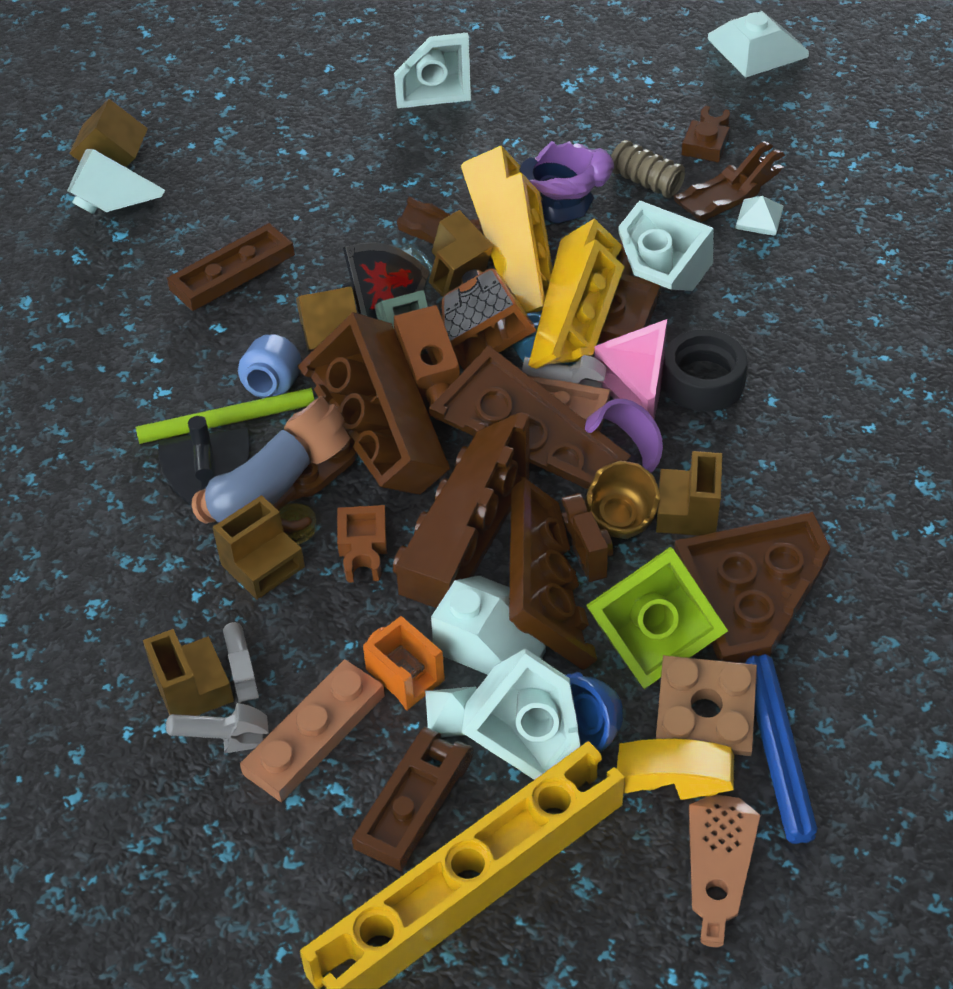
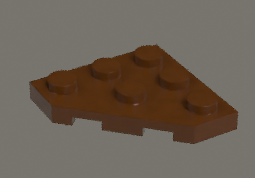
(756, 579)

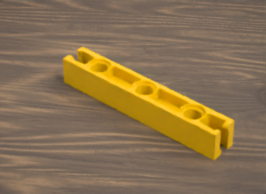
(436, 902)

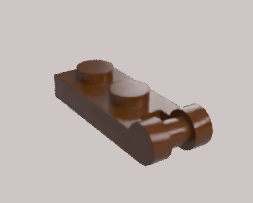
(411, 798)

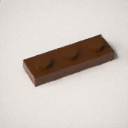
(230, 266)

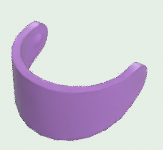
(636, 424)

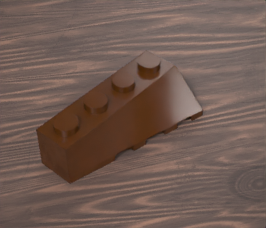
(382, 409)
(466, 512)

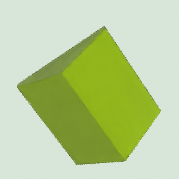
(656, 615)

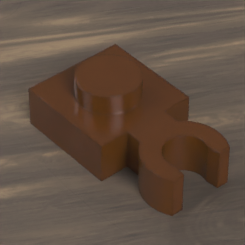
(707, 137)
(588, 541)

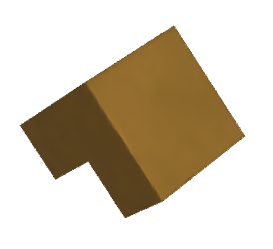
(111, 134)
(457, 250)
(323, 313)
(692, 497)
(256, 547)
(187, 675)

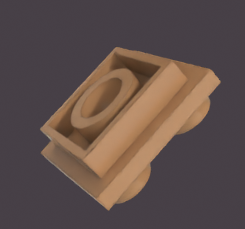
(726, 684)

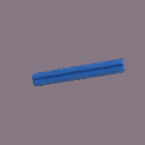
(782, 754)

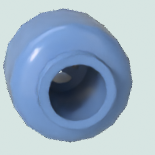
(269, 366)

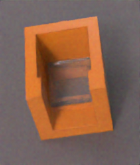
(404, 661)

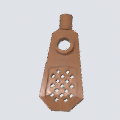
(719, 866)

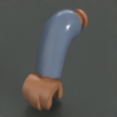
(306, 438)

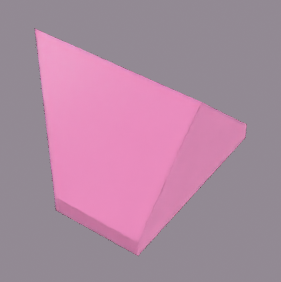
(635, 365)

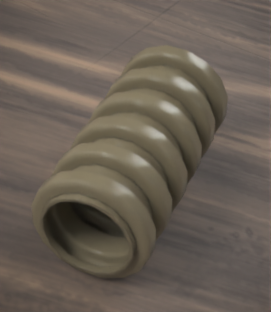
(647, 168)

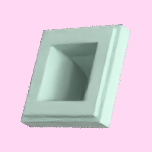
(760, 215)
(447, 709)

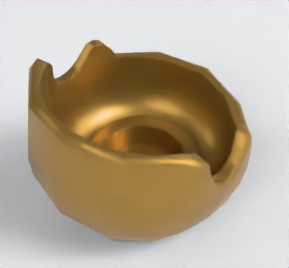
(623, 499)

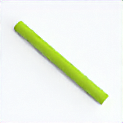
(227, 415)

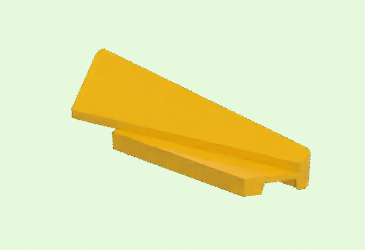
(514, 224)
(577, 296)

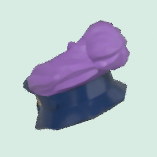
(565, 178)

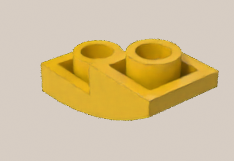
(691, 765)

